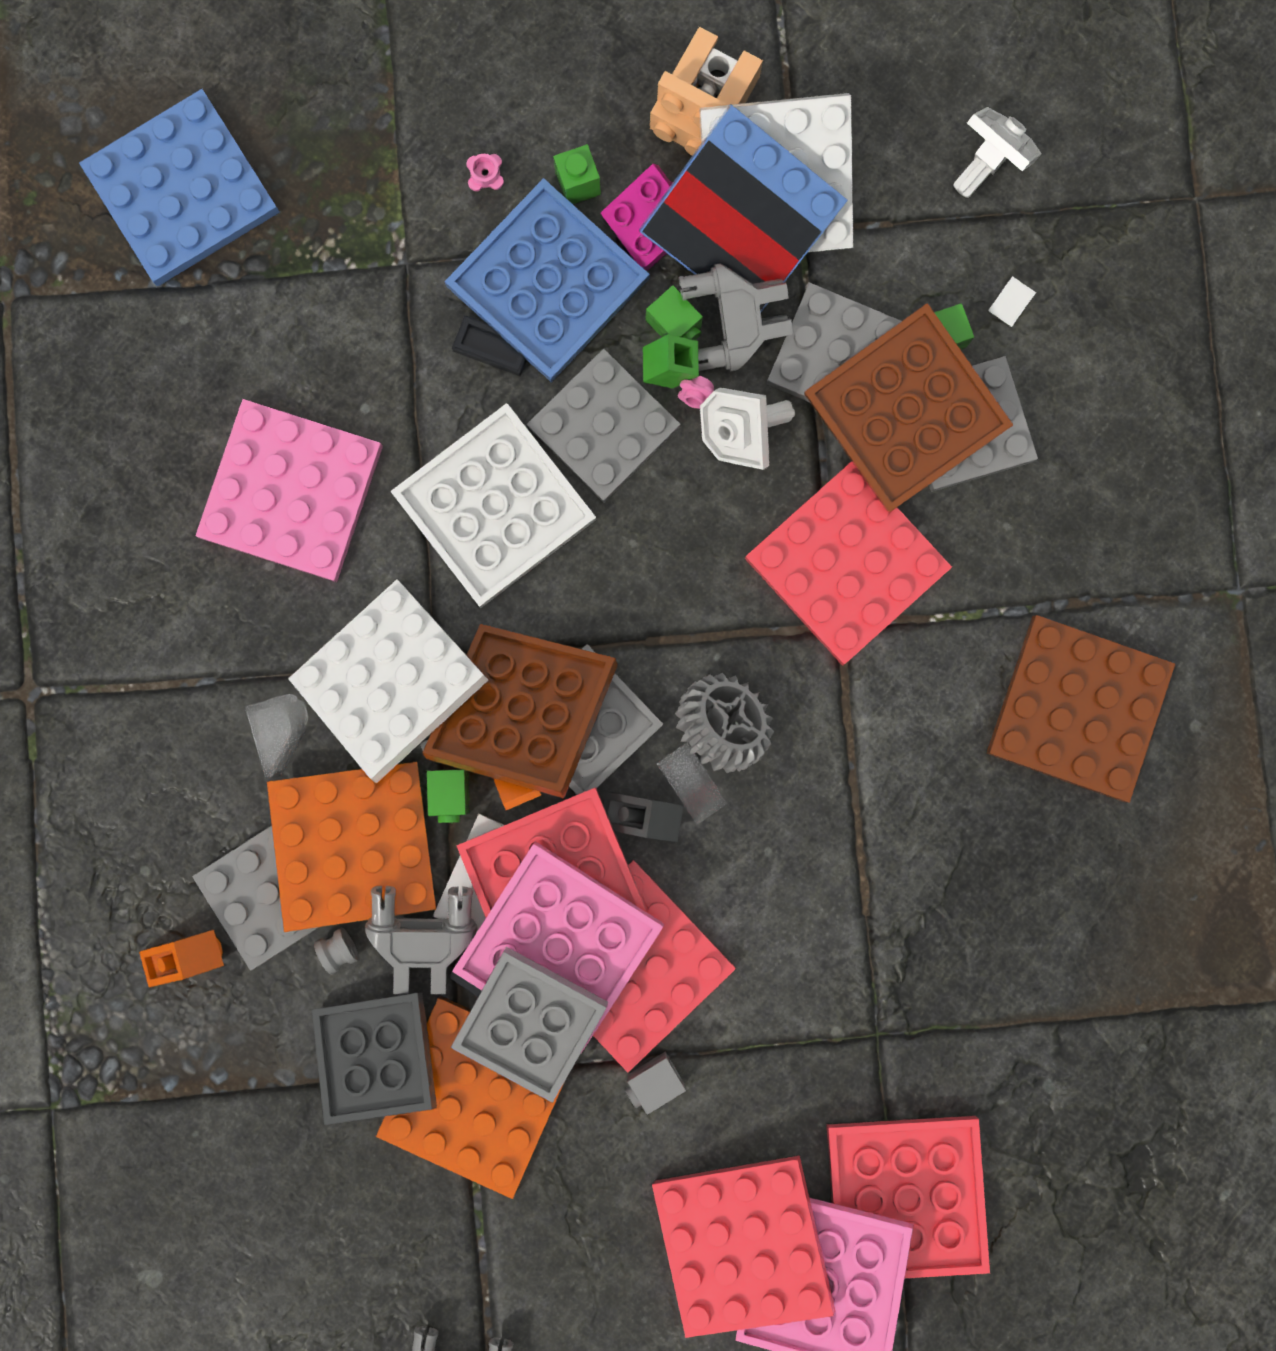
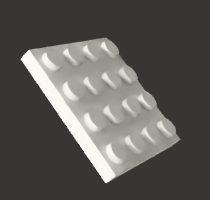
(817, 135)
(493, 505)
(387, 680)

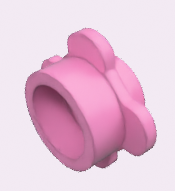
(487, 162)
(695, 391)

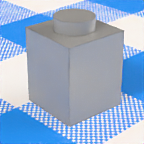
(654, 1083)

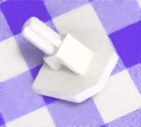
(1004, 140)
(738, 424)

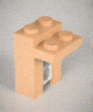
(678, 98)

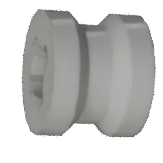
(336, 951)

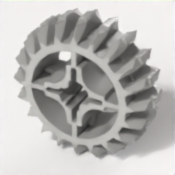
(724, 723)

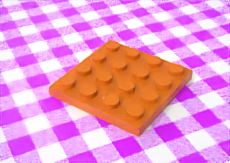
(342, 839)
(481, 1120)

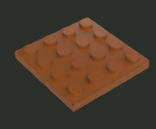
(908, 408)
(1081, 708)
(529, 714)

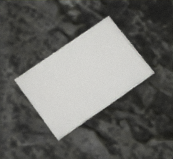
(1012, 301)

